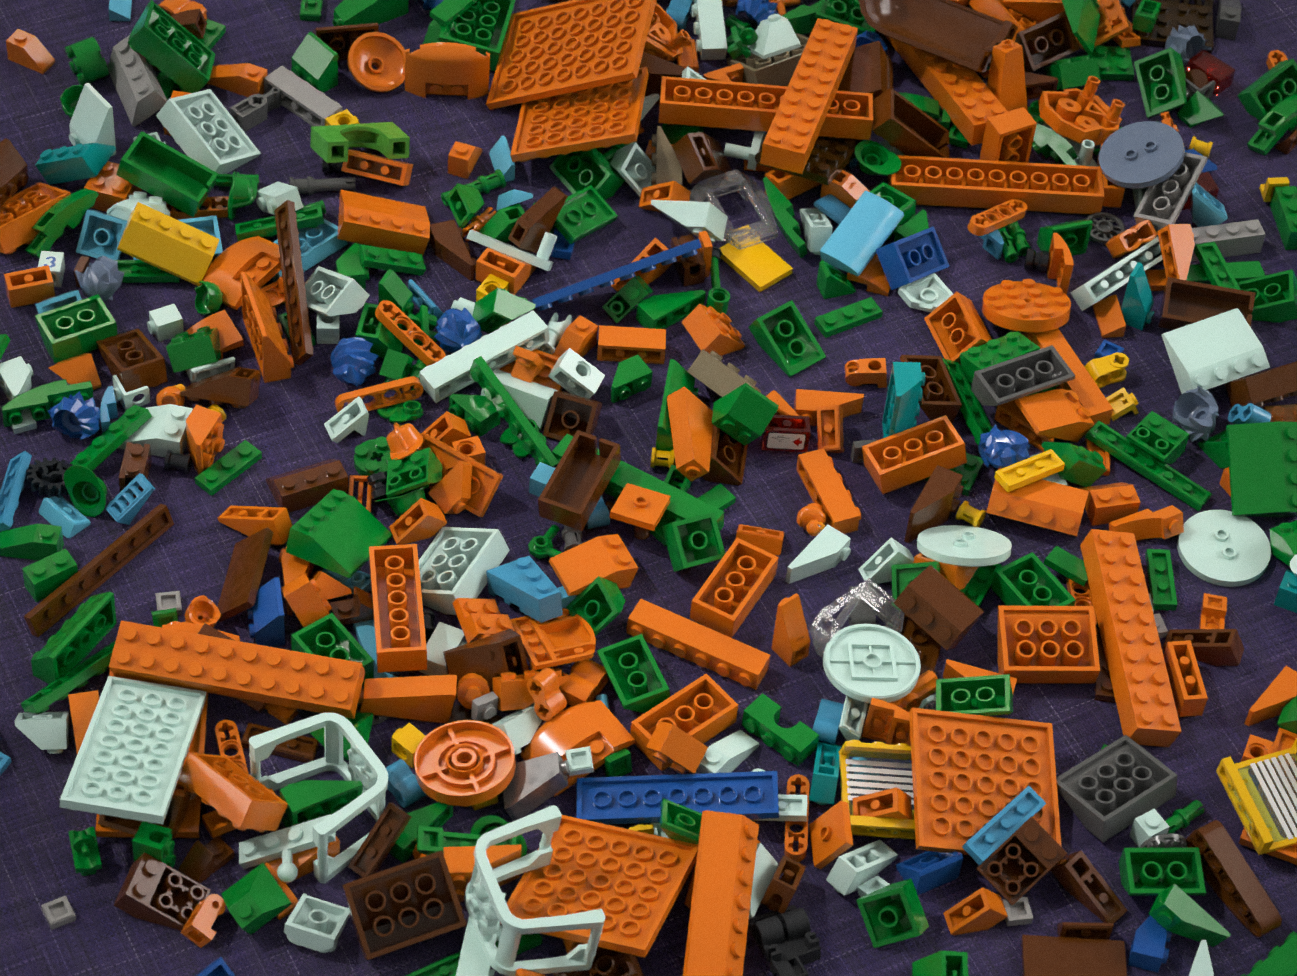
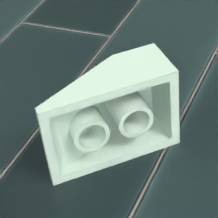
(92, 119)
(695, 217)
(163, 430)

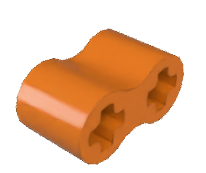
(546, 694)

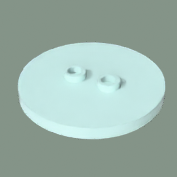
(964, 545)
(1224, 548)
(871, 663)

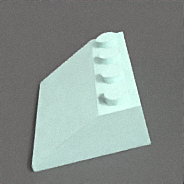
(207, 131)
(1214, 351)
(458, 564)

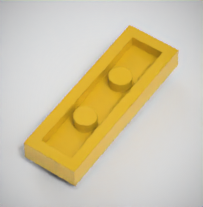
(1029, 470)

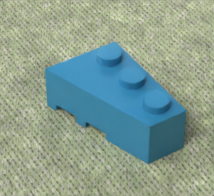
(526, 587)

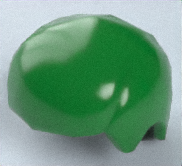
(70, 98)
(208, 298)

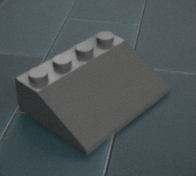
(1116, 787)

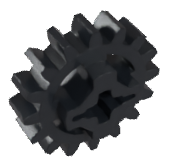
(47, 477)

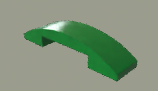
(434, 839)

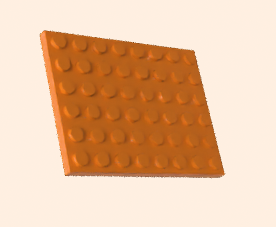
(570, 49)

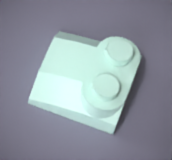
(124, 208)
(316, 924)

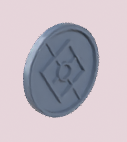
(1141, 154)

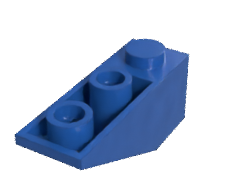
(1149, 946)

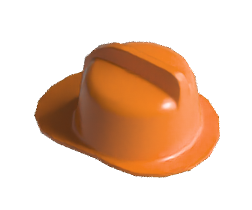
(403, 441)

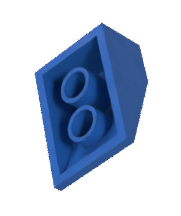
(912, 258)

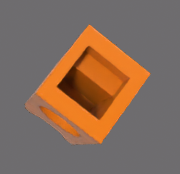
(866, 372)
(202, 918)

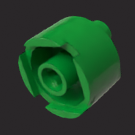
(86, 61)

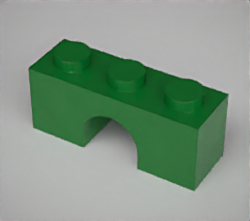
(793, 743)

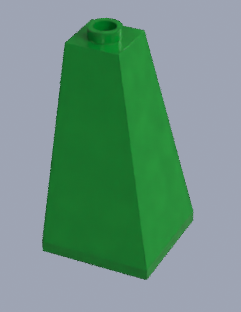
(368, 11)

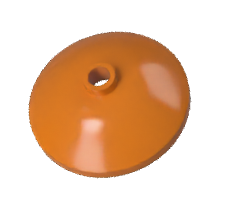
(385, 54)

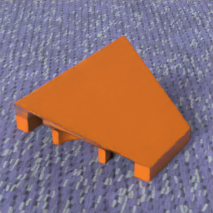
(78, 370)
(329, 586)

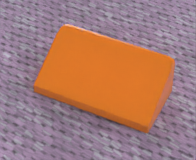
(1109, 317)
(830, 428)
(763, 538)

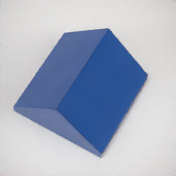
(931, 869)

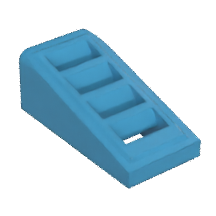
(118, 506)

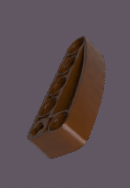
(1233, 879)

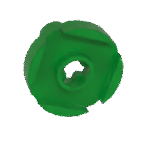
(367, 451)

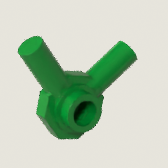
(542, 546)

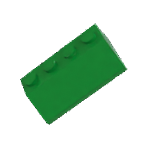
(676, 379)
(75, 638)

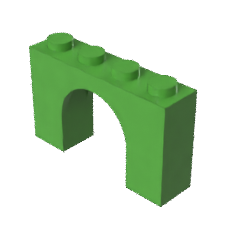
(334, 140)

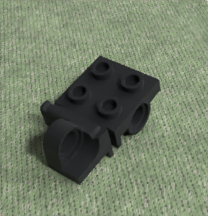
(786, 940)

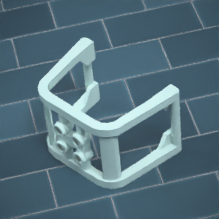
(362, 766)
(487, 904)

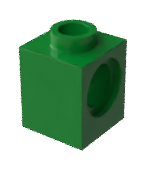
(395, 366)

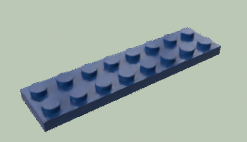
(623, 272)
(640, 797)

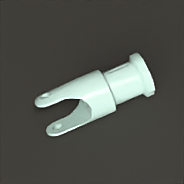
(556, 331)

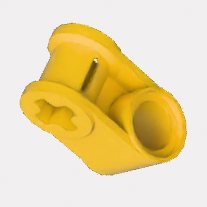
(1107, 369)

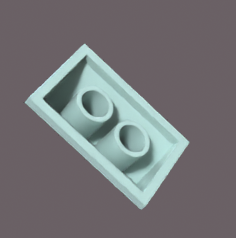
(531, 397)

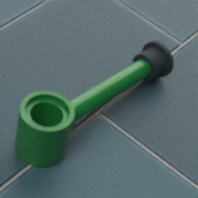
(717, 296)

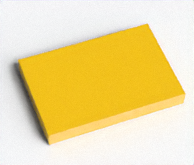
(756, 264)

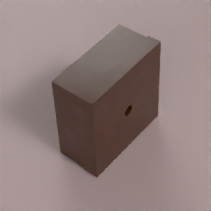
(868, 71)

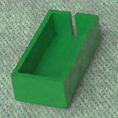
(167, 174)

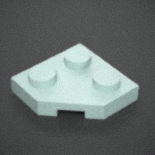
(925, 293)

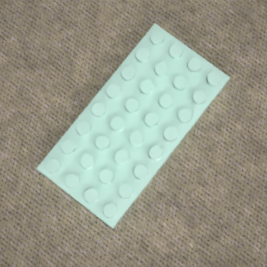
(134, 750)

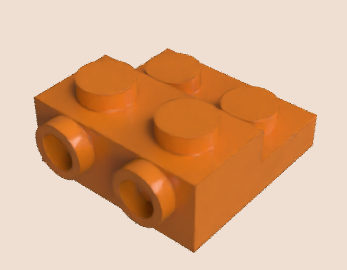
(480, 618)

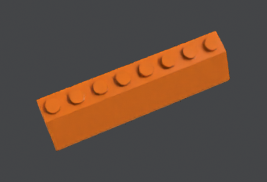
(721, 895)

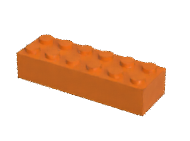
(397, 608)

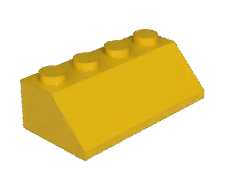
(168, 244)

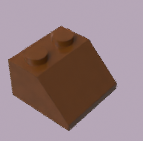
(571, 414)

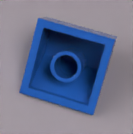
(268, 615)

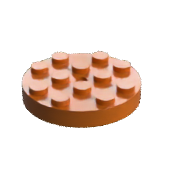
(1026, 306)
(464, 763)

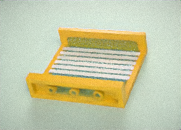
(872, 769)
(1264, 797)

